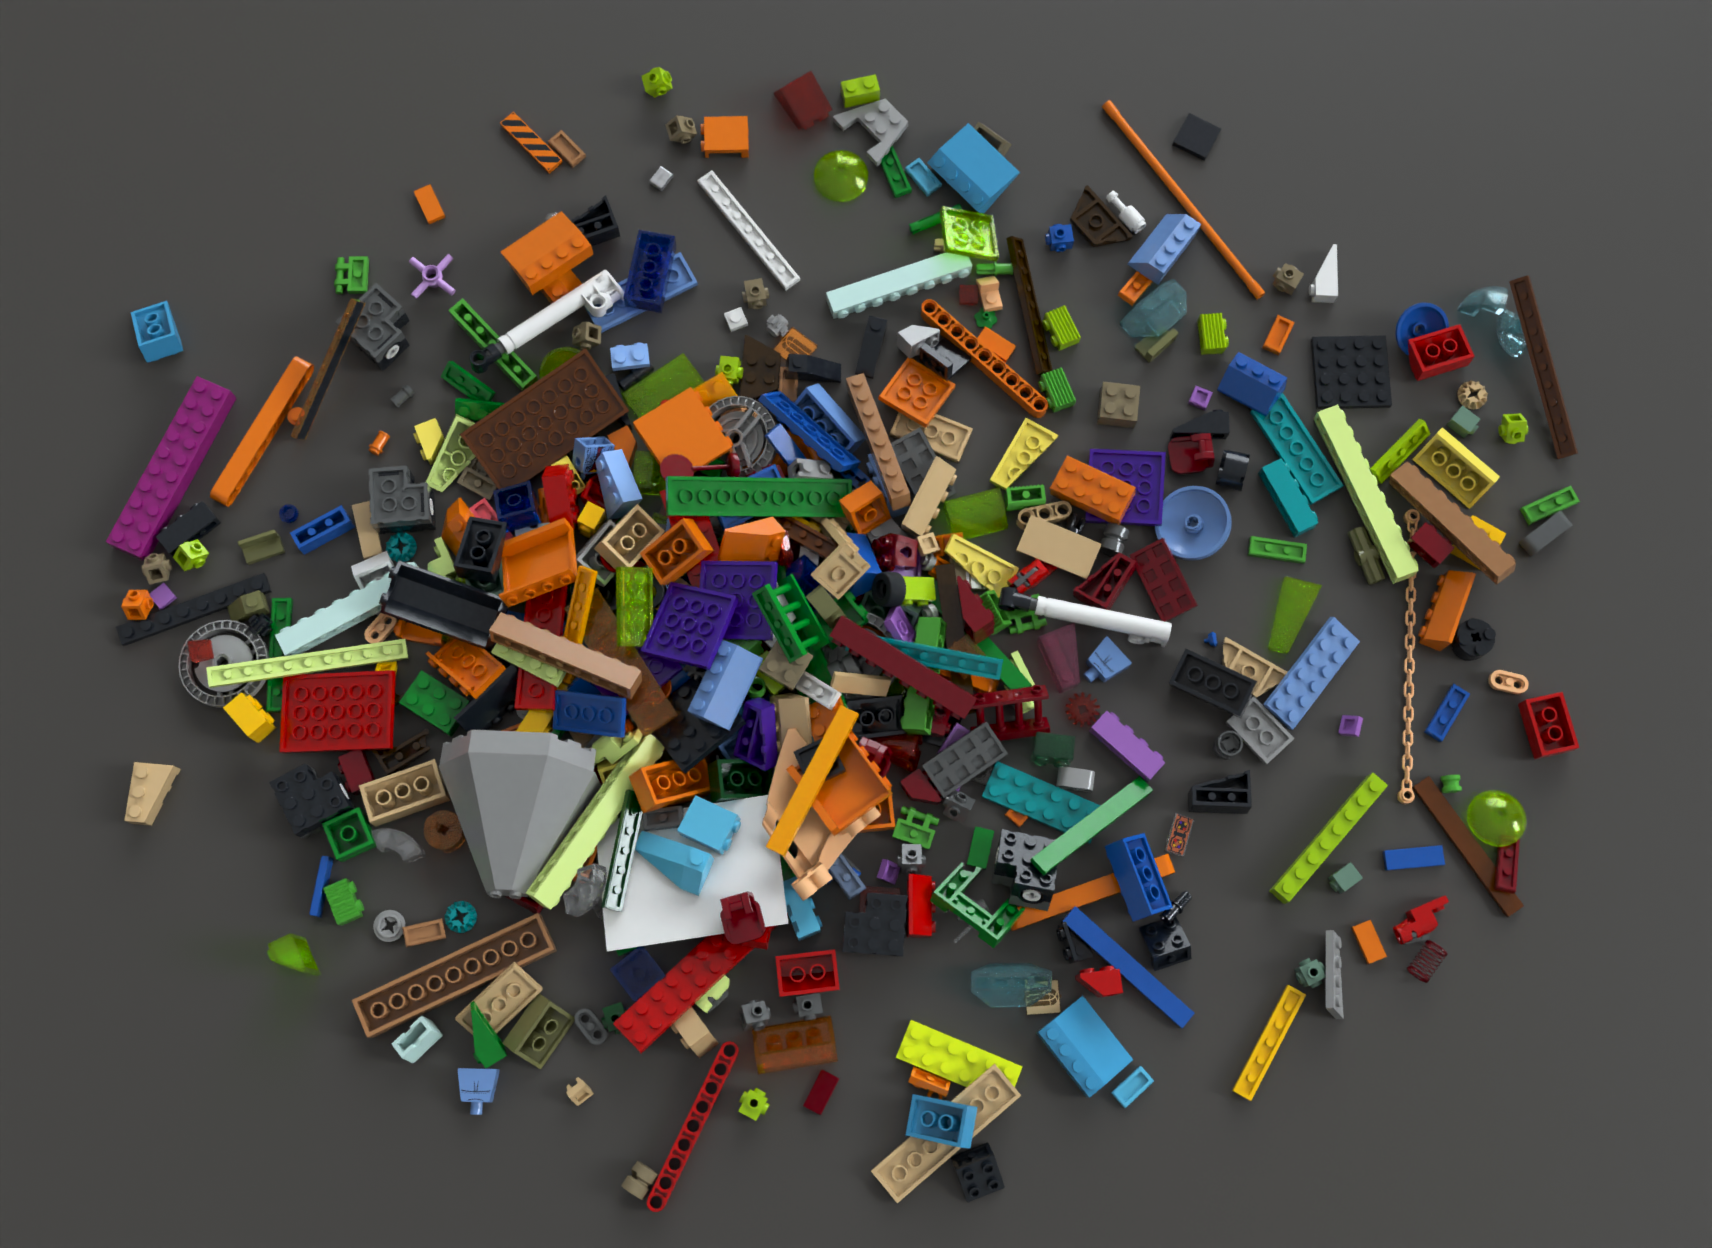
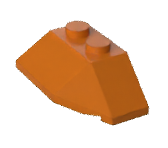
(455, 524)

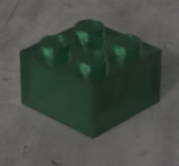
(1052, 749)

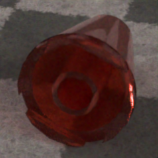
(904, 749)

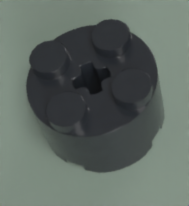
(1232, 469)
(1481, 634)

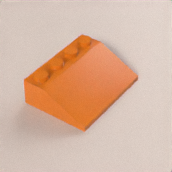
(547, 252)

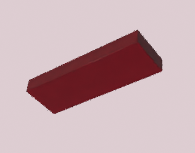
(1507, 868)

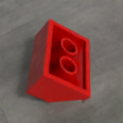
(1439, 352)
(919, 906)
(807, 973)

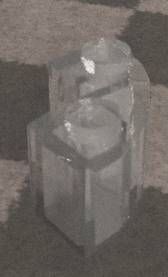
(398, 841)
(586, 890)

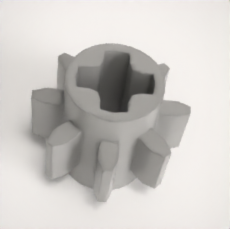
(777, 325)

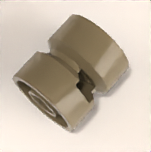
(639, 1180)

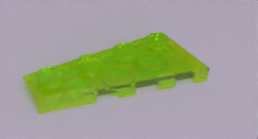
(1292, 608)

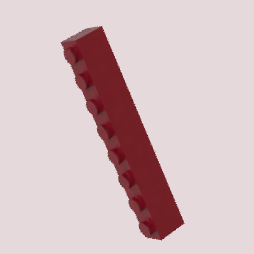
(903, 667)

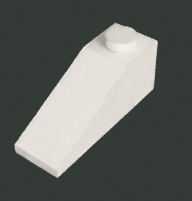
(1325, 285)

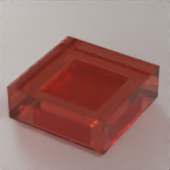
(968, 294)

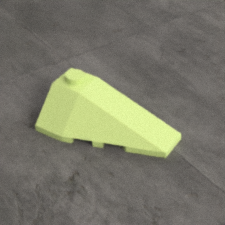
(452, 457)

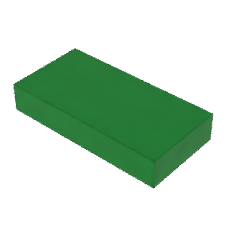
(980, 847)

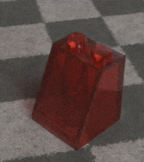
(804, 101)

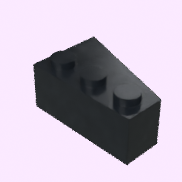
(598, 223)
(1222, 795)

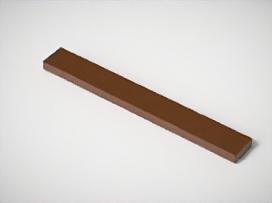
(1465, 843)

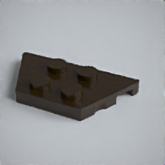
(1097, 221)
(760, 369)

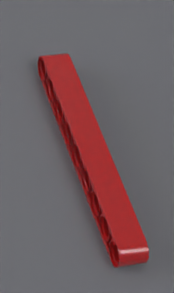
(685, 1133)

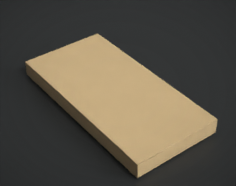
(943, 434)
(1058, 547)
(502, 998)

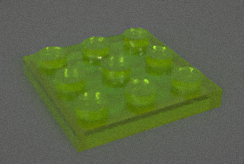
(969, 233)

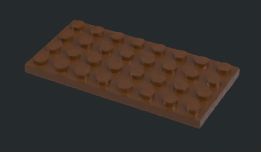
(544, 421)

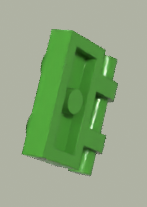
(357, 275)
(1019, 628)
(912, 832)

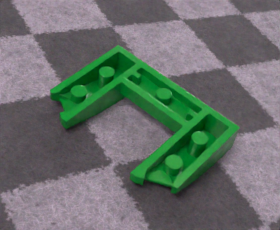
(951, 897)

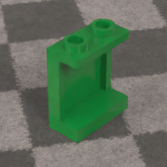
(850, 609)

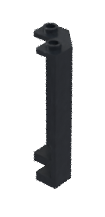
(442, 605)

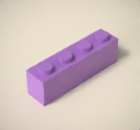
(1127, 746)

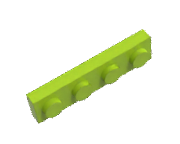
(1400, 451)

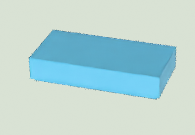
(923, 177)
(1132, 1087)

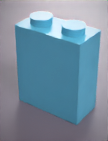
(709, 825)

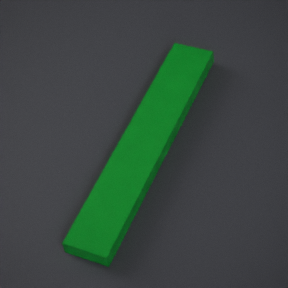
(281, 617)

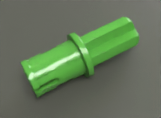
(994, 269)

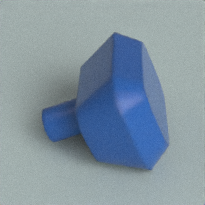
(1212, 639)

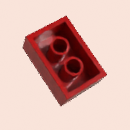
(560, 494)
(1548, 725)

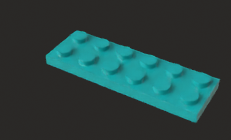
(1298, 450)
(1036, 798)

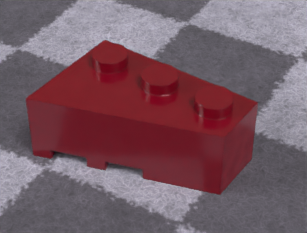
(1107, 583)

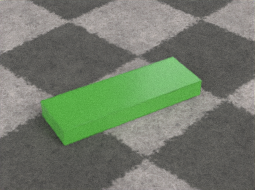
(1549, 505)
(1277, 549)

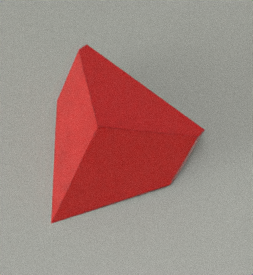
(593, 493)

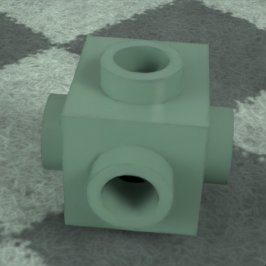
(1303, 973)

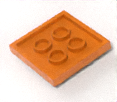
(916, 392)

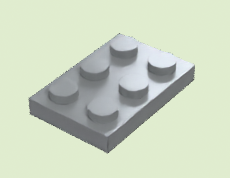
(1260, 731)

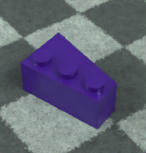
(758, 738)

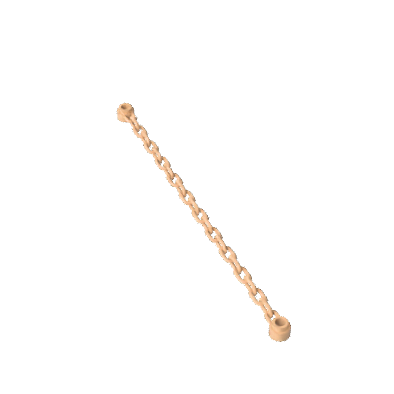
(1400, 796)

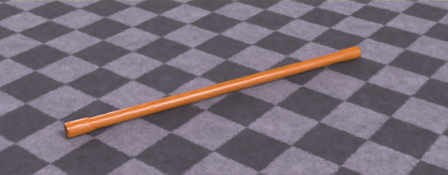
(1251, 284)

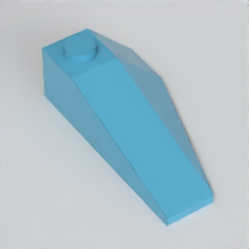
(678, 862)

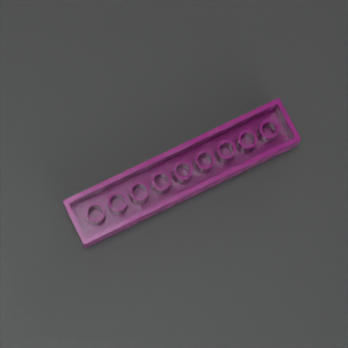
(171, 468)

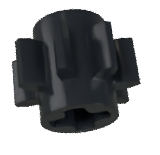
(260, 625)

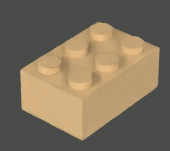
(629, 538)

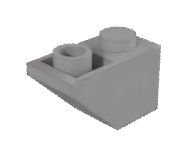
(913, 337)

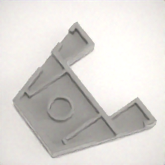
(880, 121)

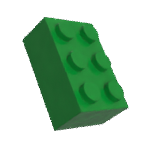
(434, 703)

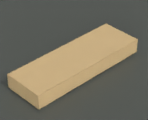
(368, 536)
(860, 683)

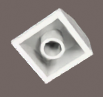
(372, 569)

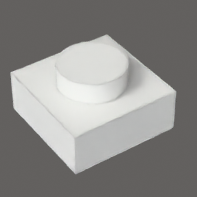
(735, 319)

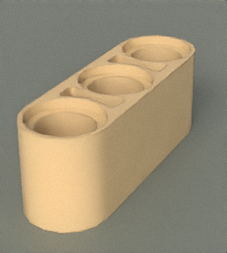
(1051, 509)

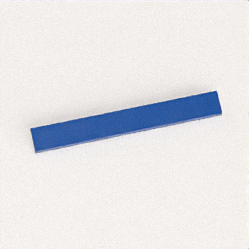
(1128, 966)

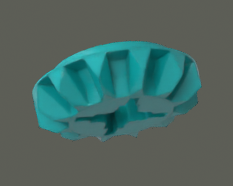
(408, 551)
(469, 920)

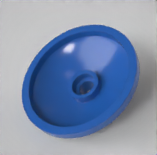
(1425, 316)

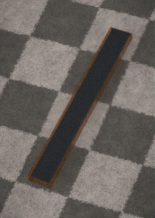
(328, 369)

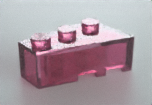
(1061, 656)

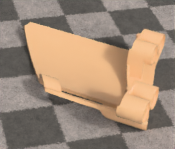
(815, 842)

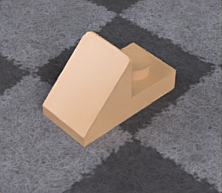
(989, 293)

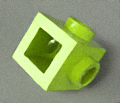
(657, 82)
(731, 368)
(1513, 428)
(191, 555)
(747, 1109)

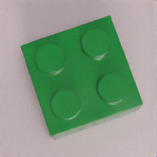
(349, 834)

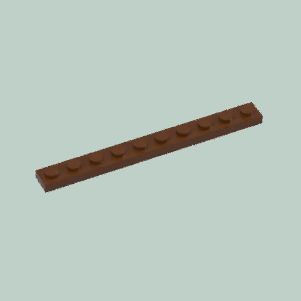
(1543, 367)
(800, 533)

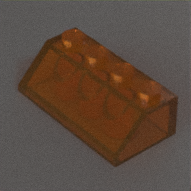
(794, 1045)

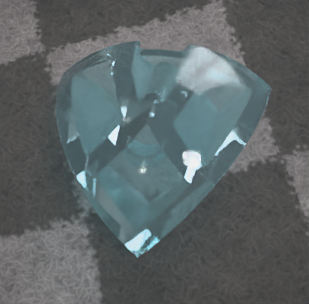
(1487, 298)
(1511, 333)

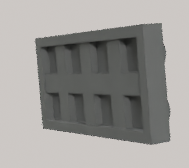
(915, 459)
(964, 759)

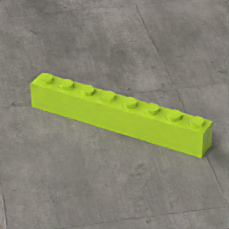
(1328, 838)

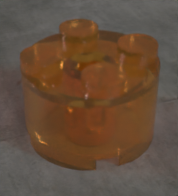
(435, 825)

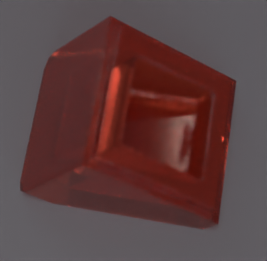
(200, 650)

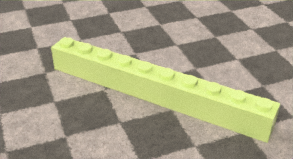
(1366, 494)
(592, 824)

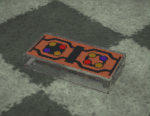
(1179, 835)

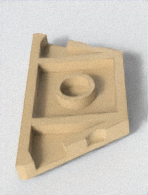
(1251, 665)

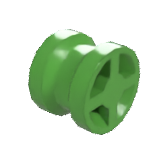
(1451, 783)

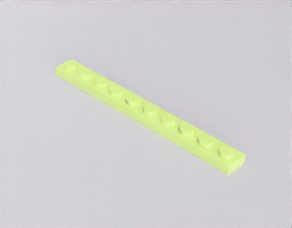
(306, 663)

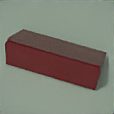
(821, 1092)

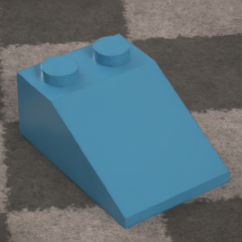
(156, 332)
(941, 1121)

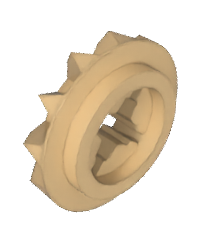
(1472, 402)

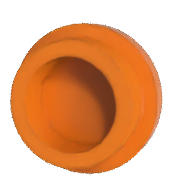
(293, 415)

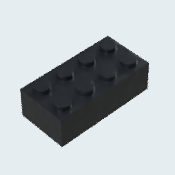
(1213, 683)

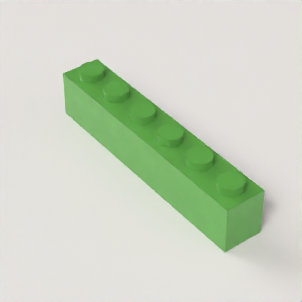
(483, 336)
(920, 711)

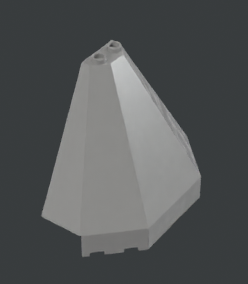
(516, 800)

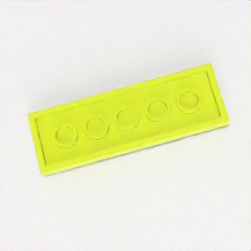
(950, 1056)

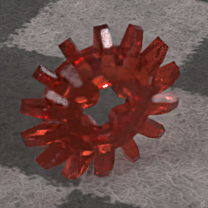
(1089, 706)

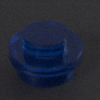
(288, 513)

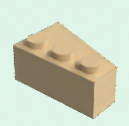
(148, 791)
(694, 1033)

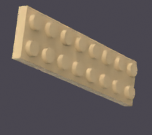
(920, 1158)

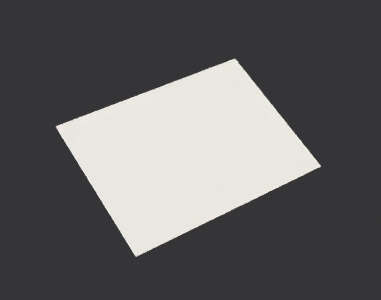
(662, 912)

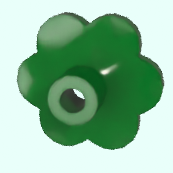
(985, 318)

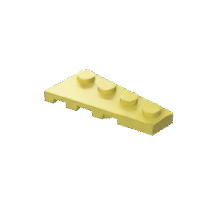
(1023, 451)
(980, 564)

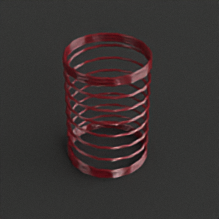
(1426, 979)

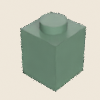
(1464, 422)
(1344, 878)

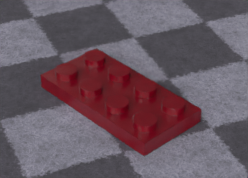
(1163, 580)

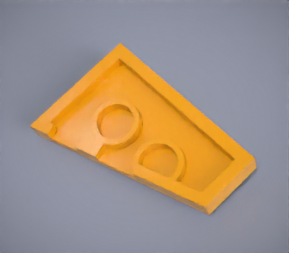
(715, 389)

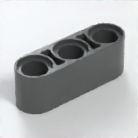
(1545, 533)

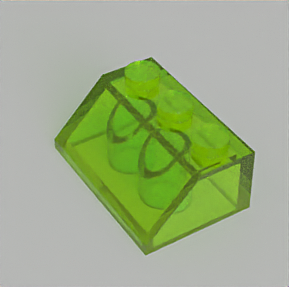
(976, 513)
(293, 953)

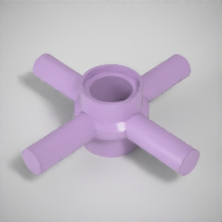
(429, 270)

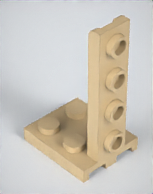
(843, 565)

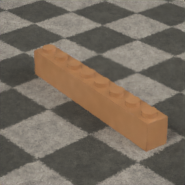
(878, 442)
(1452, 522)
(566, 655)

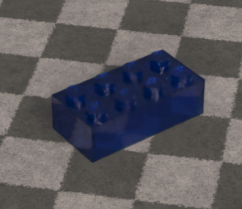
(650, 271)

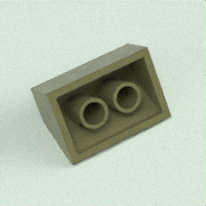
(539, 1031)

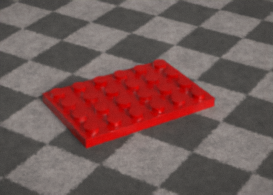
(338, 712)

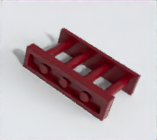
(1018, 728)

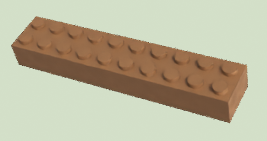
(453, 976)

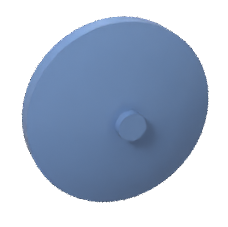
(1194, 522)

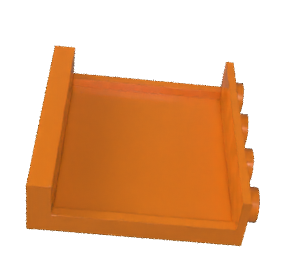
(683, 429)
(538, 562)
(850, 793)

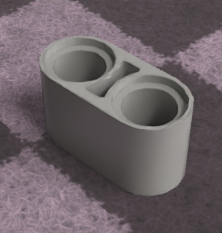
(1075, 779)

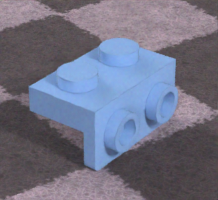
(630, 356)

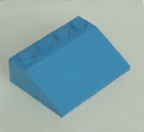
(973, 168)
(1084, 1047)

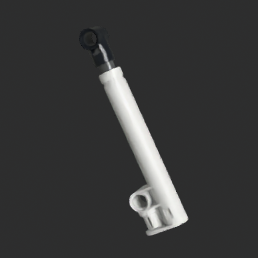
(599, 289)
(1140, 629)

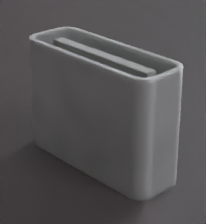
(661, 178)

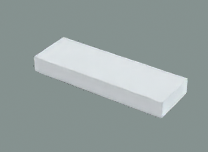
(818, 690)

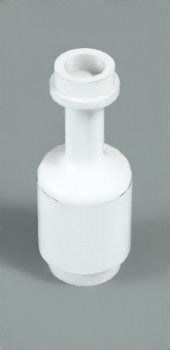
(1128, 215)

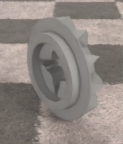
(380, 924)

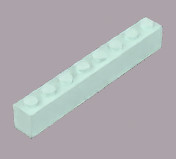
(897, 283)
(335, 618)

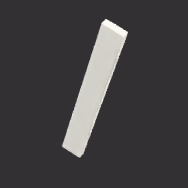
(749, 230)

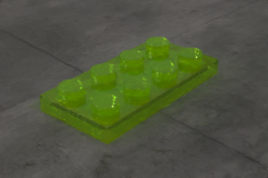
(662, 385)
(634, 605)

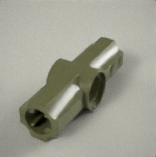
(1366, 555)

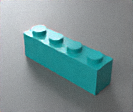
(1288, 497)

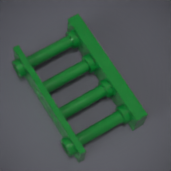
(780, 623)

